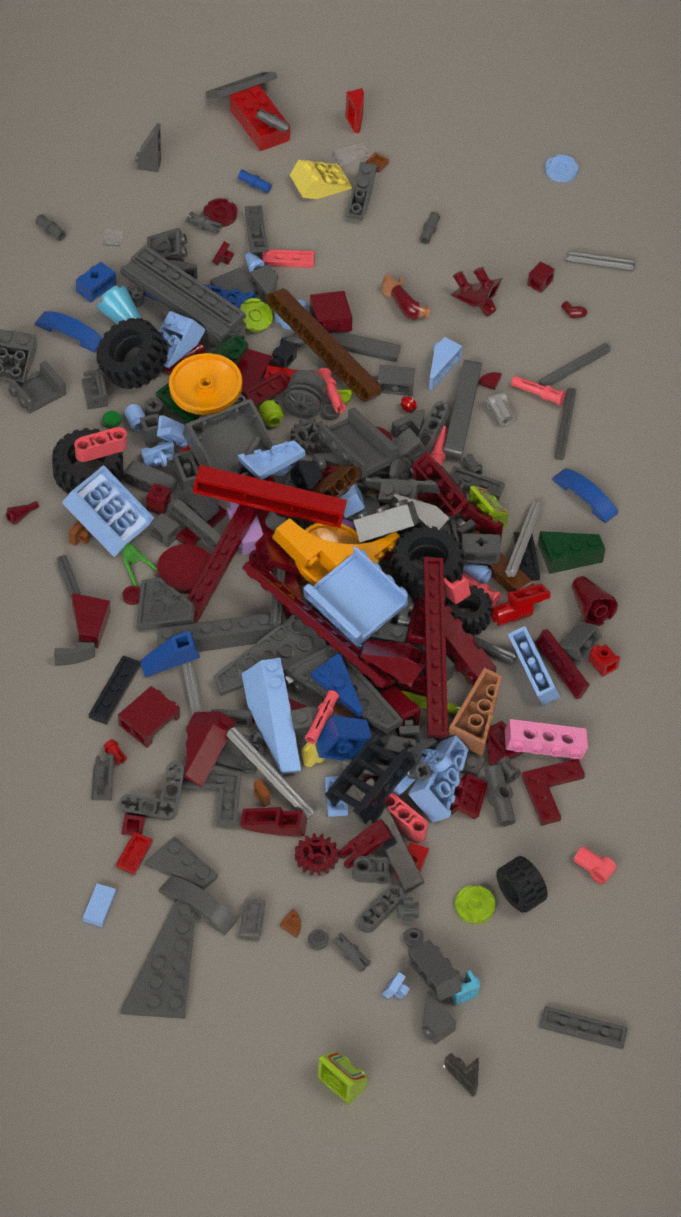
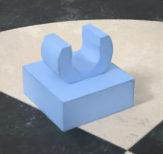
(396, 987)

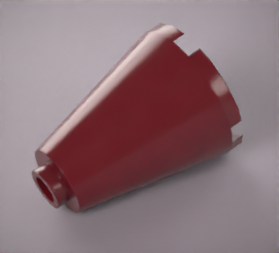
(593, 601)

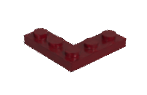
(538, 783)

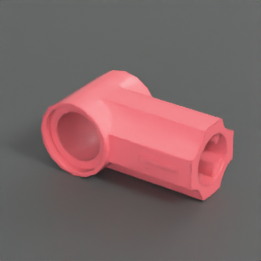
(599, 868)

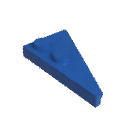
(334, 677)

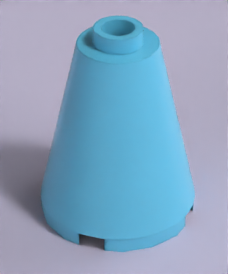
(118, 305)

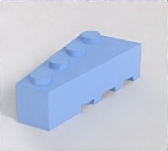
(437, 792)

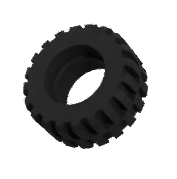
(120, 341)
(70, 476)
(425, 543)

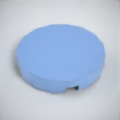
(561, 168)

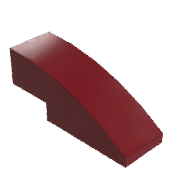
(274, 821)

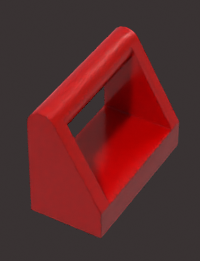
(354, 108)

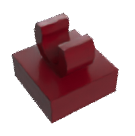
(223, 254)

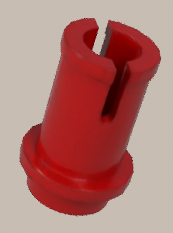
(112, 748)

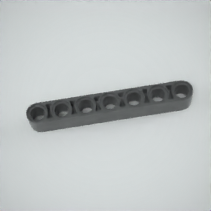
(462, 409)

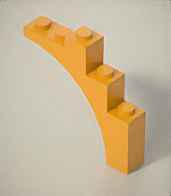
(310, 549)

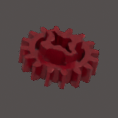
(316, 854)

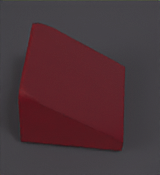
(133, 824)

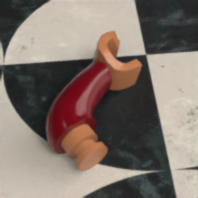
(407, 305)

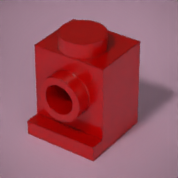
(603, 659)

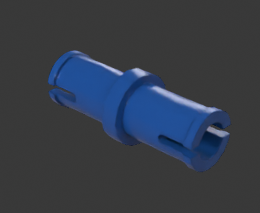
(254, 181)

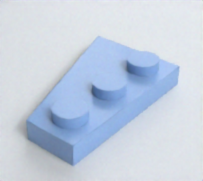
(270, 461)

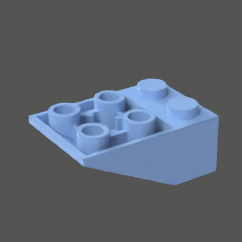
(181, 336)

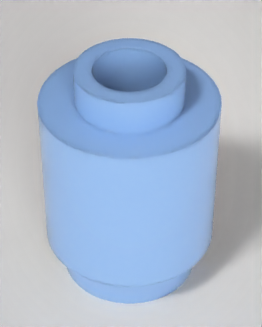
(133, 414)

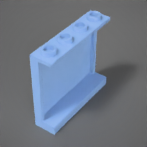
(357, 597)

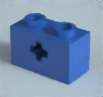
(95, 282)

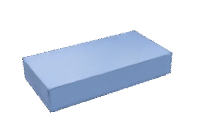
(99, 905)

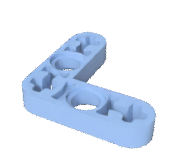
(437, 761)

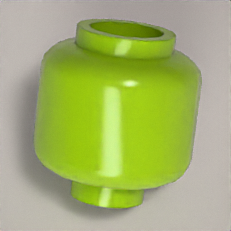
(271, 413)

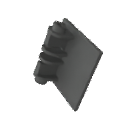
(235, 758)

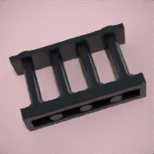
(383, 786)

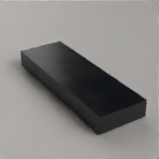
(529, 562)

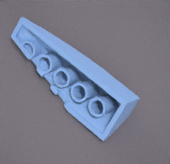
(271, 710)

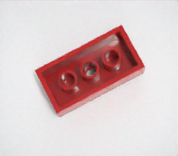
(245, 107)

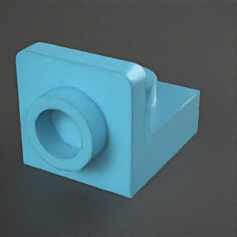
(469, 990)

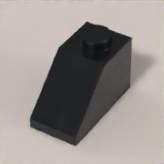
(306, 474)

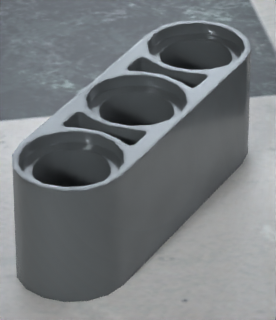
(144, 476)

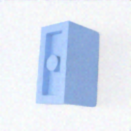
(171, 431)

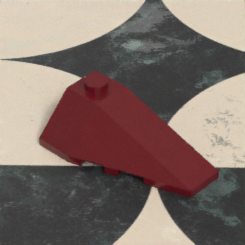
(204, 743)

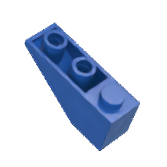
(172, 653)

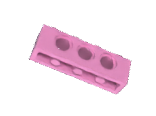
(546, 739)

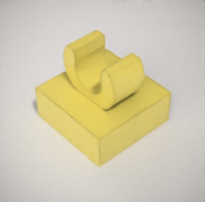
(310, 755)

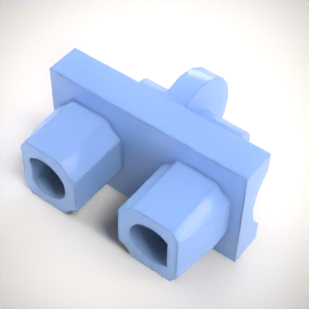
(158, 455)

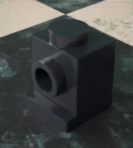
(284, 354)

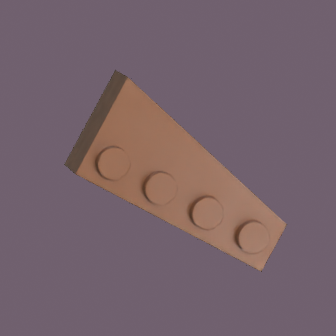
(476, 713)

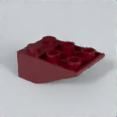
(395, 658)

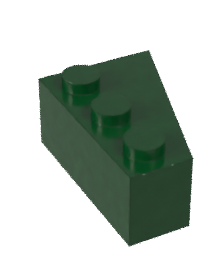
(570, 550)

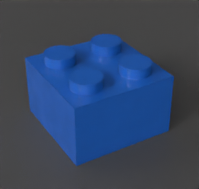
(342, 738)

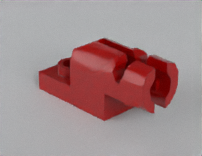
(519, 604)

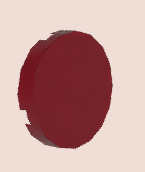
(221, 211)

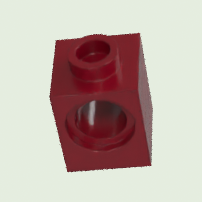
(541, 277)
(158, 499)

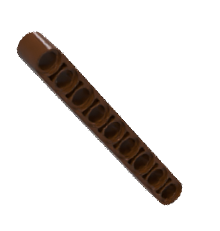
(324, 345)

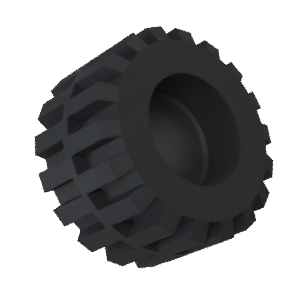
(477, 601)
(522, 884)

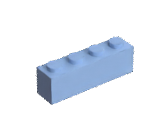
(534, 665)

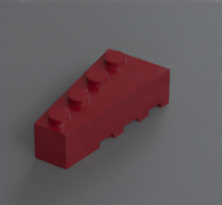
(463, 650)

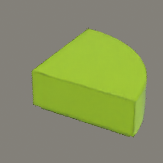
(346, 395)

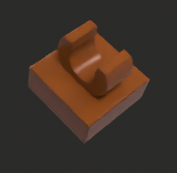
(78, 533)

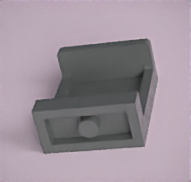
(38, 388)

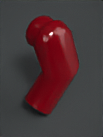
(574, 312)

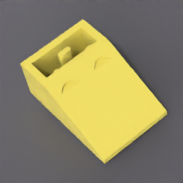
(319, 179)

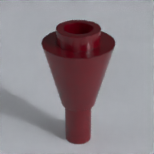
(17, 513)

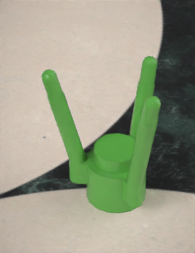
(133, 555)

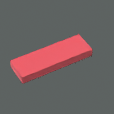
(289, 258)

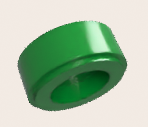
(111, 419)

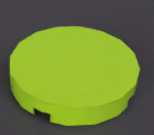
(258, 315)
(475, 904)

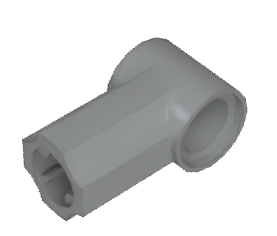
(499, 405)

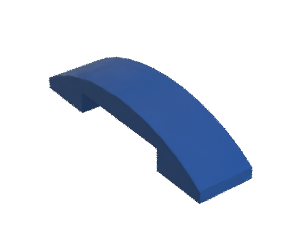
(71, 327)
(587, 491)

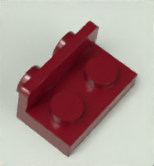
(469, 796)

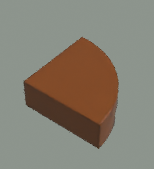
(292, 923)

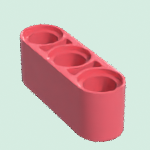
(101, 444)
(410, 823)

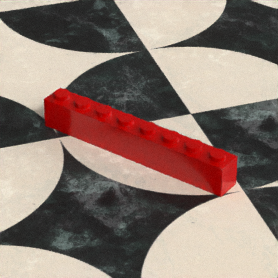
(269, 496)

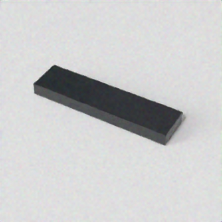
(114, 690)

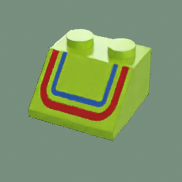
(488, 504)
(341, 1076)

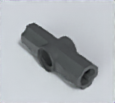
(500, 795)

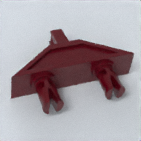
(479, 293)

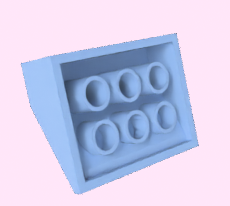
(108, 510)

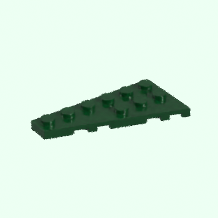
(233, 349)

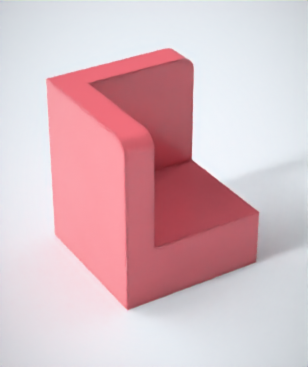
(457, 590)

